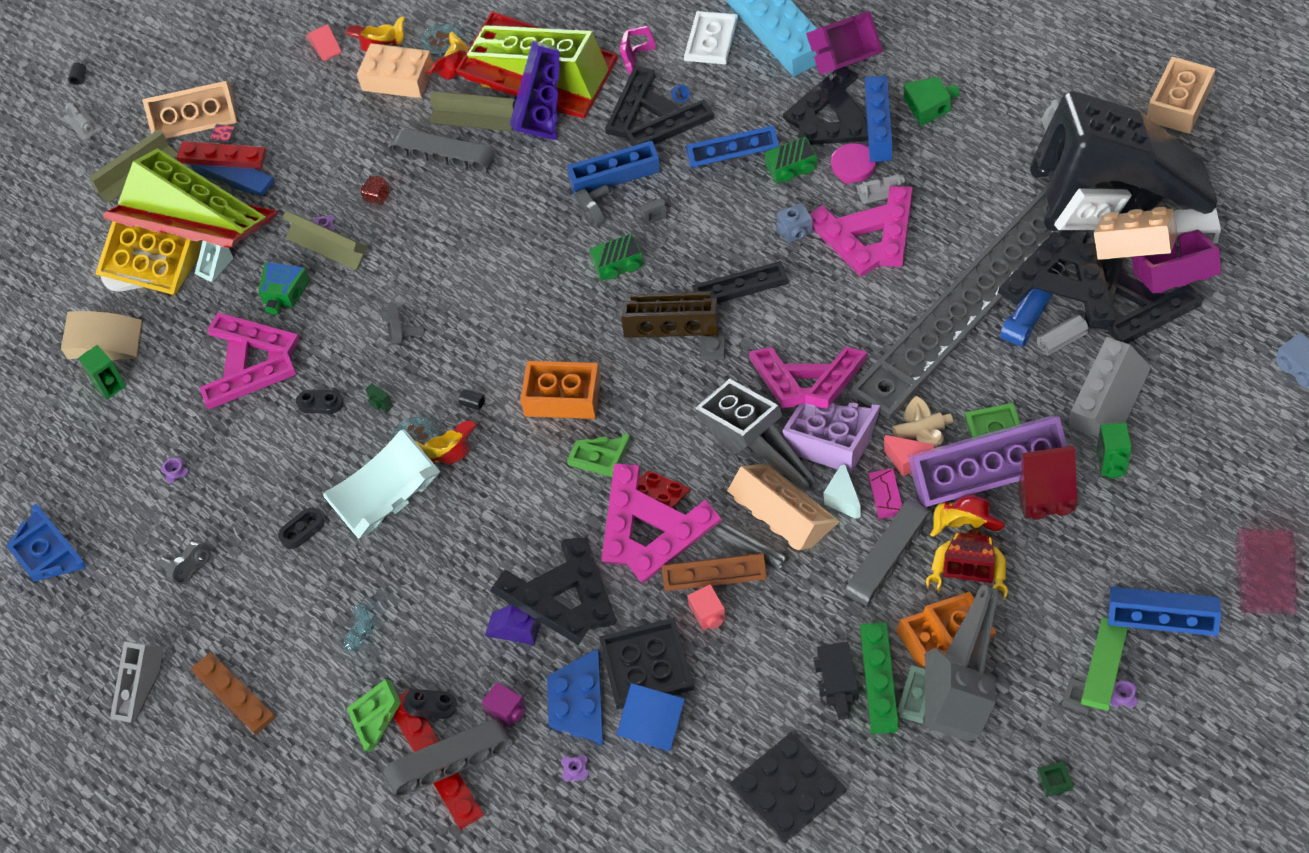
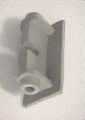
(81, 121)
(878, 190)

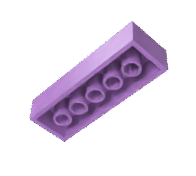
(981, 460)

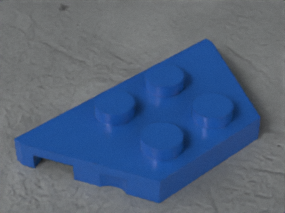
(43, 548)
(576, 698)

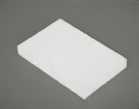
(711, 37)
(1088, 207)

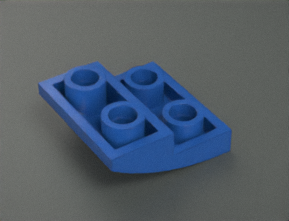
(650, 716)

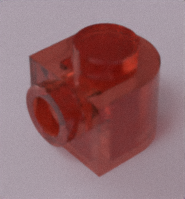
(375, 190)

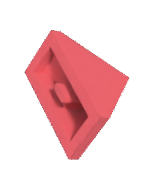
(324, 42)
(899, 449)

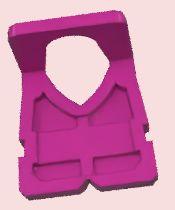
(629, 54)

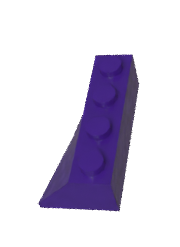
(538, 93)

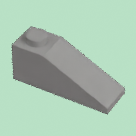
(135, 679)

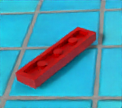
(221, 155)

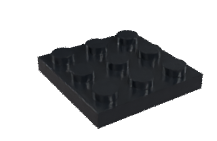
(646, 657)
(788, 787)

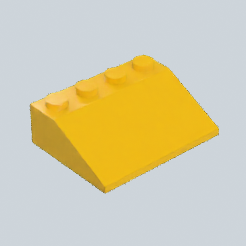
(118, 257)

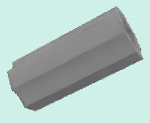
(1062, 335)

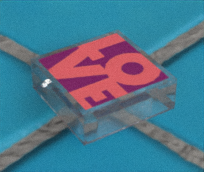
(223, 134)

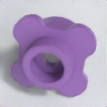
(327, 221)
(171, 464)
(1124, 687)
(578, 774)

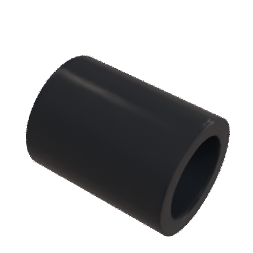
(77, 73)
(471, 399)

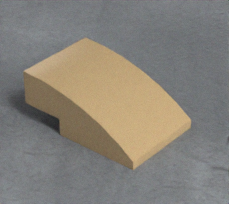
(112, 332)

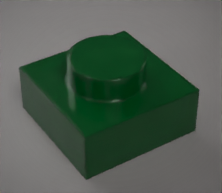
(378, 398)
(1055, 779)

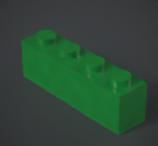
(878, 678)

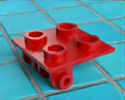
(662, 489)

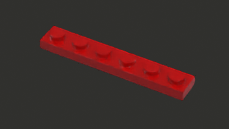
(452, 788)

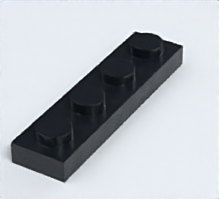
(744, 282)

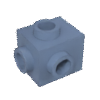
(794, 223)

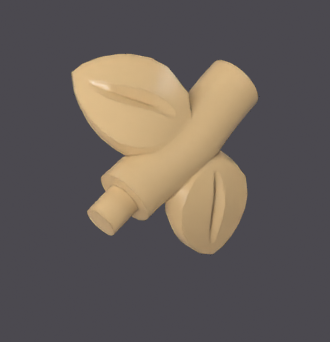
(921, 423)

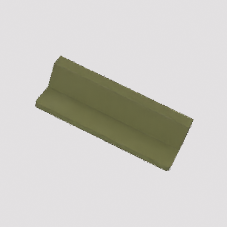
(471, 111)
(112, 177)
(324, 241)

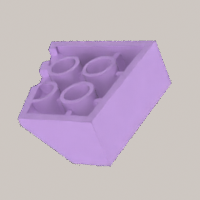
(831, 434)

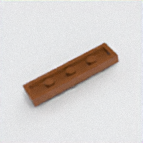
(714, 572)
(233, 693)

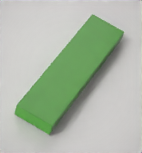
(1104, 666)

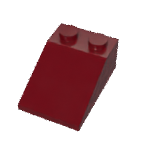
(1048, 482)

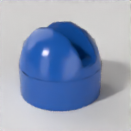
(683, 91)

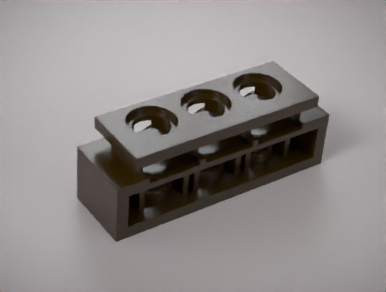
(670, 315)

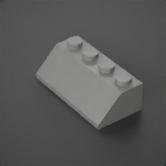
(1109, 387)

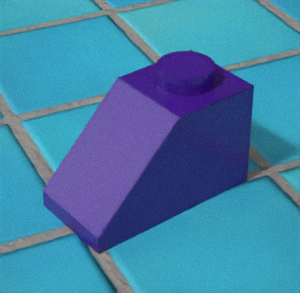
(513, 625)

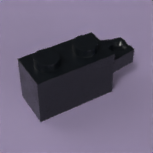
(837, 676)

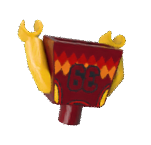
(969, 558)

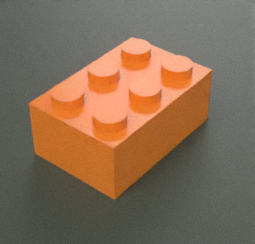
(561, 389)

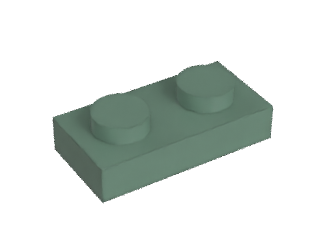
(913, 697)

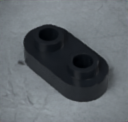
(319, 401)
(300, 528)
(430, 705)

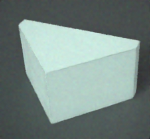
(212, 261)
(841, 494)

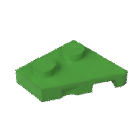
(598, 454)
(373, 713)

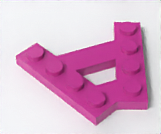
(892, 218)
(239, 379)
(830, 383)
(678, 529)

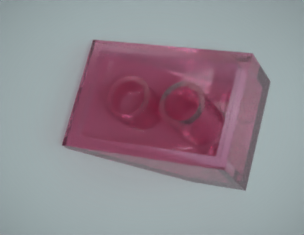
(1266, 571)

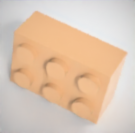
(395, 70)
(1181, 94)
(1135, 233)

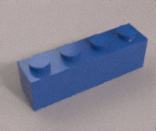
(878, 119)
(731, 146)
(614, 167)
(1164, 611)

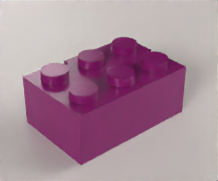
(844, 42)
(1197, 261)

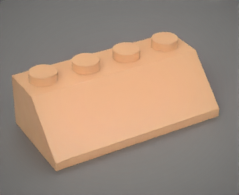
(191, 109)
(781, 505)

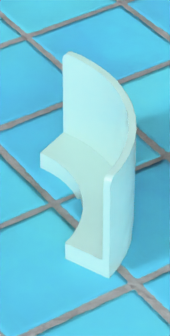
(382, 485)

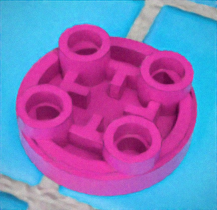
(852, 163)

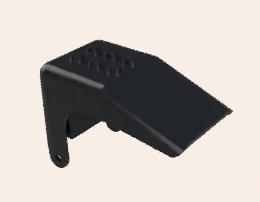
(1115, 144)

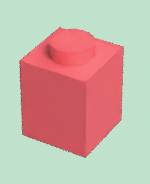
(707, 608)

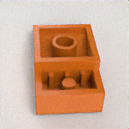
(934, 626)

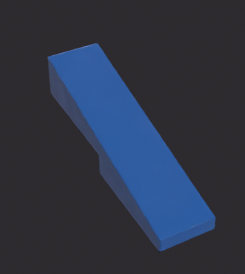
(238, 178)

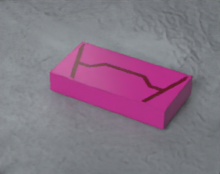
(885, 493)

